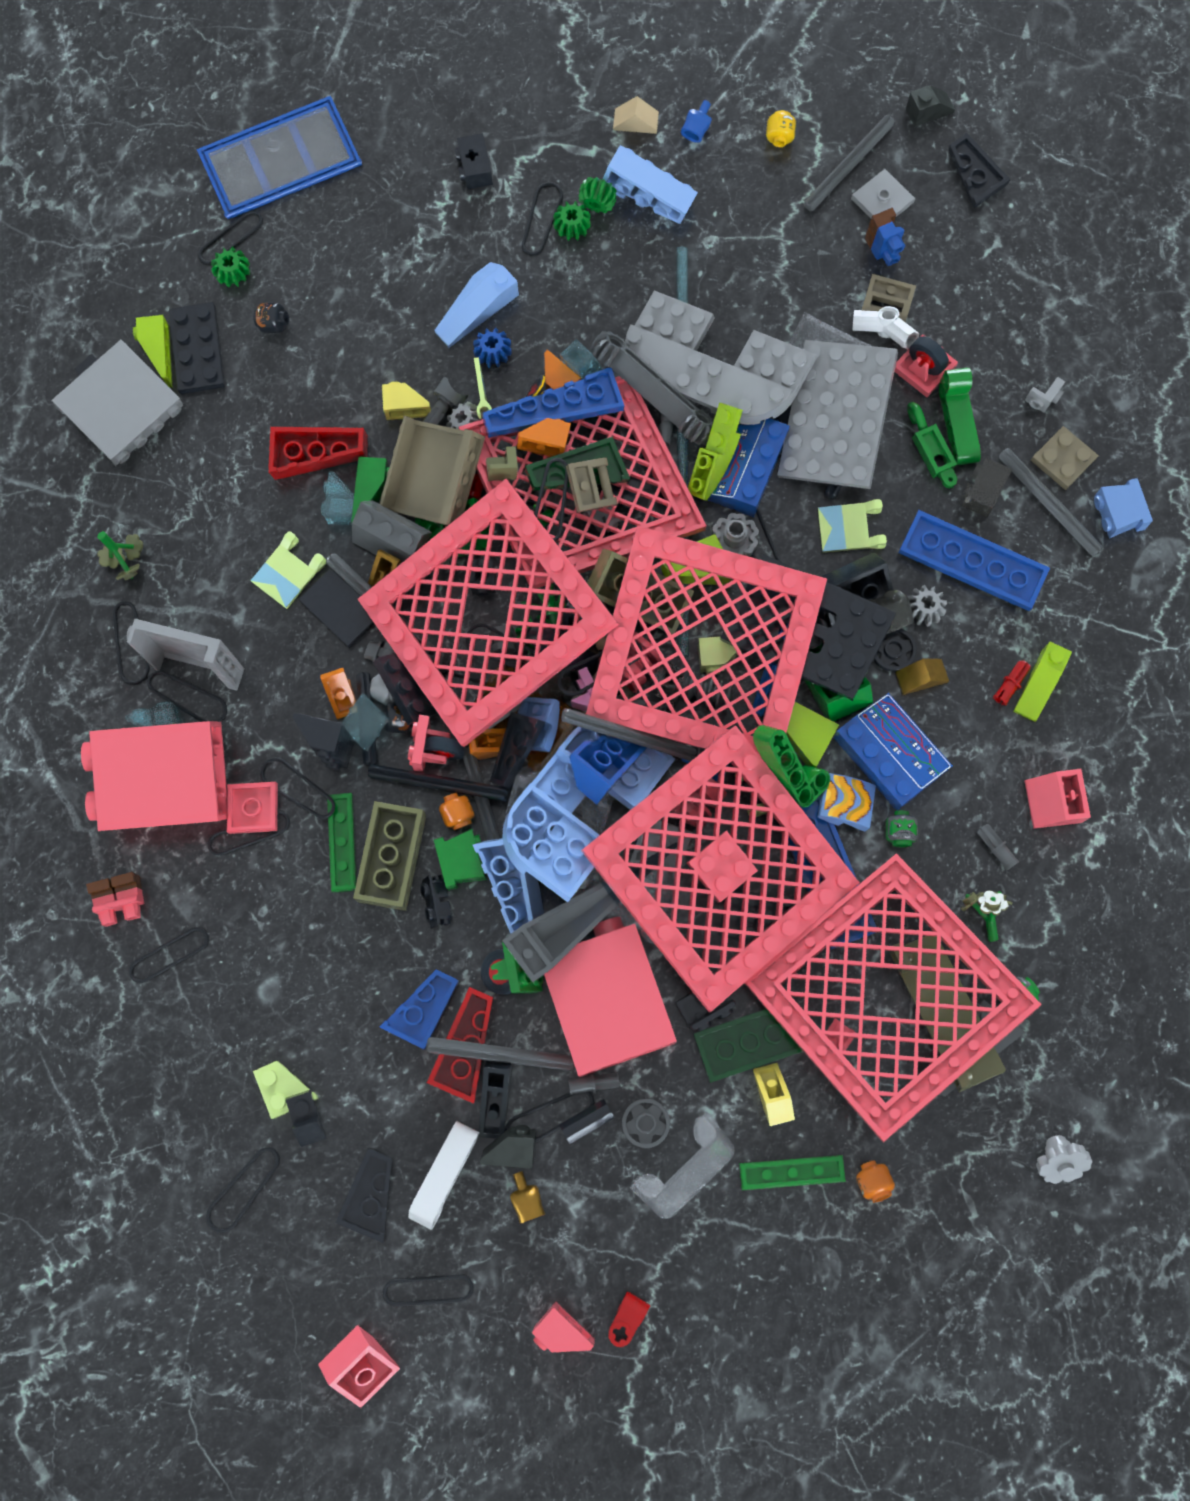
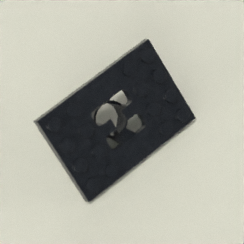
(845, 647)

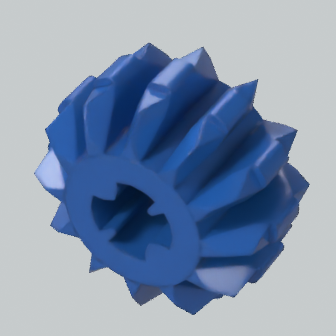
(490, 355)

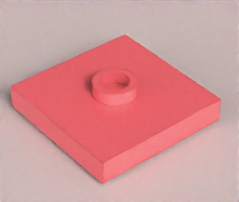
(252, 807)

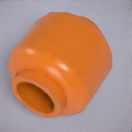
(456, 811)
(875, 1181)

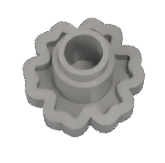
(737, 534)
(1063, 1160)

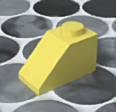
(402, 401)
(774, 1094)

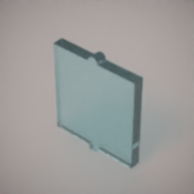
(365, 721)

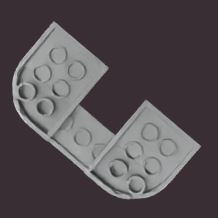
(759, 382)

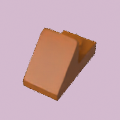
(339, 691)

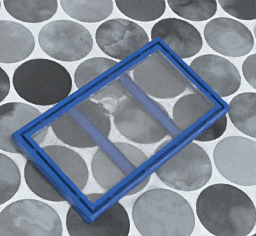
(279, 157)

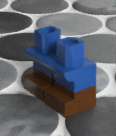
(885, 238)

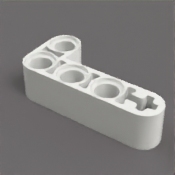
(442, 1175)

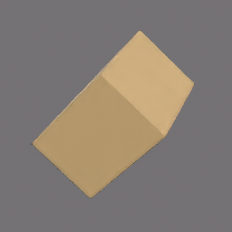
(636, 117)

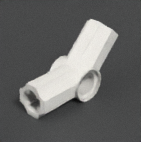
(886, 324)

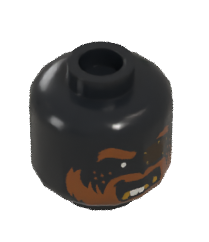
(271, 318)
(396, 722)

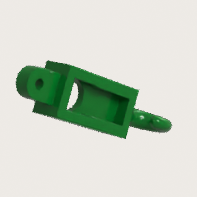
(930, 444)

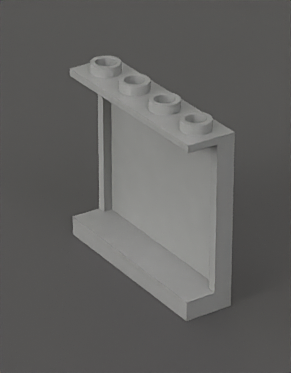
(118, 402)
(159, 642)

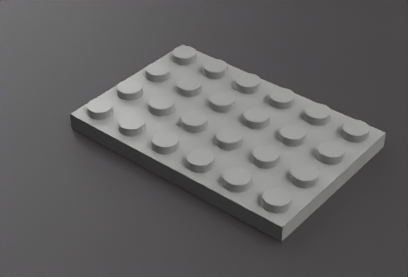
(839, 415)

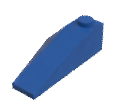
(602, 764)

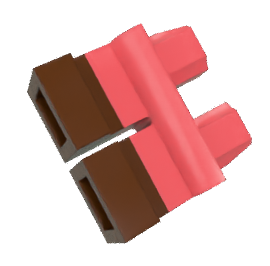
(116, 894)

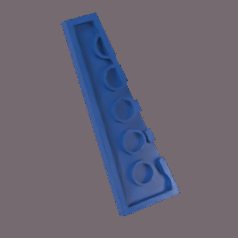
(574, 401)

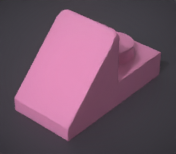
(584, 680)

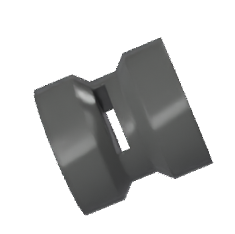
(497, 646)

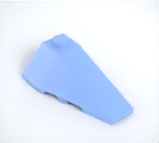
(480, 299)

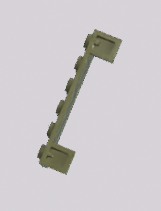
(986, 1067)

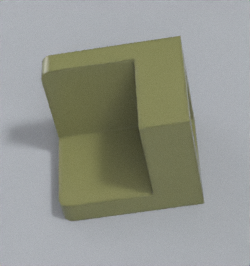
(503, 467)

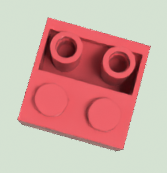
(1057, 799)

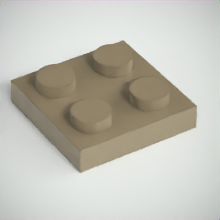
(1064, 458)

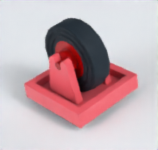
(924, 365)
(431, 746)

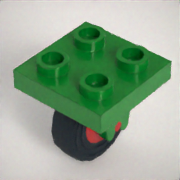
(505, 976)

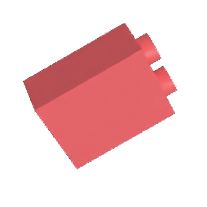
(156, 775)
(609, 999)

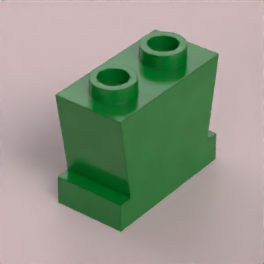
(459, 859)

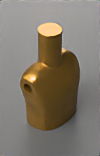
(526, 1199)

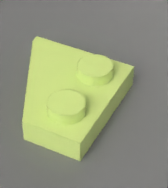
(276, 1085)

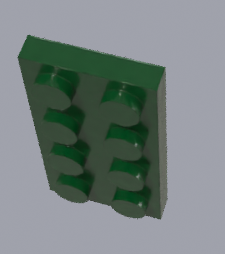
(743, 1045)

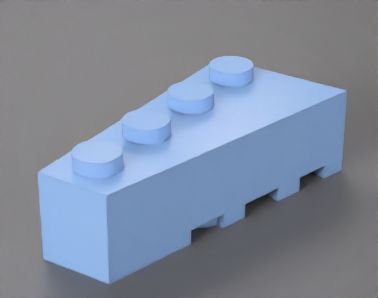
(649, 185)
(516, 892)

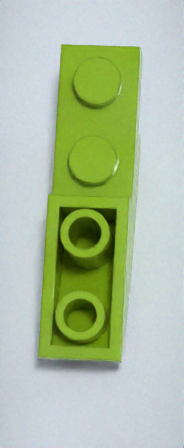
(717, 455)

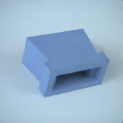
(1122, 508)

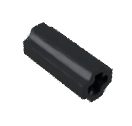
(586, 1121)

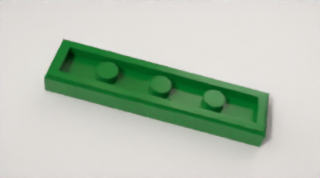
(342, 843)
(792, 1172)

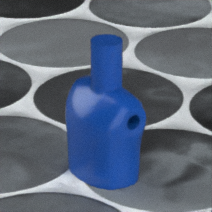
(697, 123)

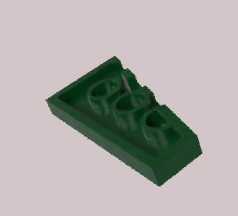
(556, 475)

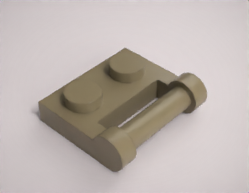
(889, 292)
(585, 488)

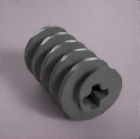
(708, 687)

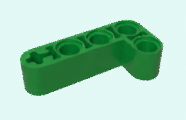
(958, 415)
(802, 782)

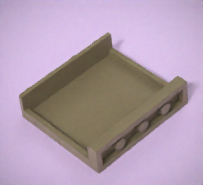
(431, 471)

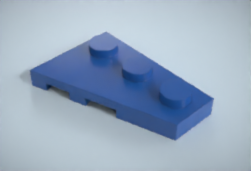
(422, 1011)

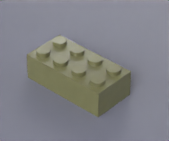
(607, 580)
(390, 856)

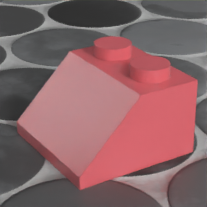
(561, 1332)
(358, 1367)

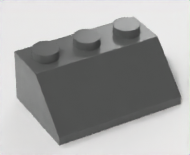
(383, 529)

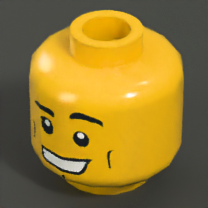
(781, 128)

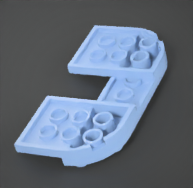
(540, 826)

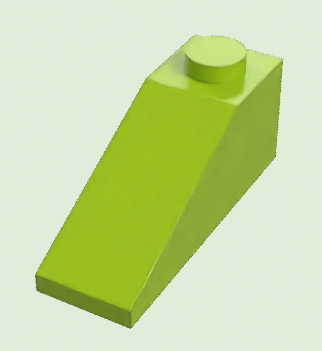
(154, 338)
(1042, 681)

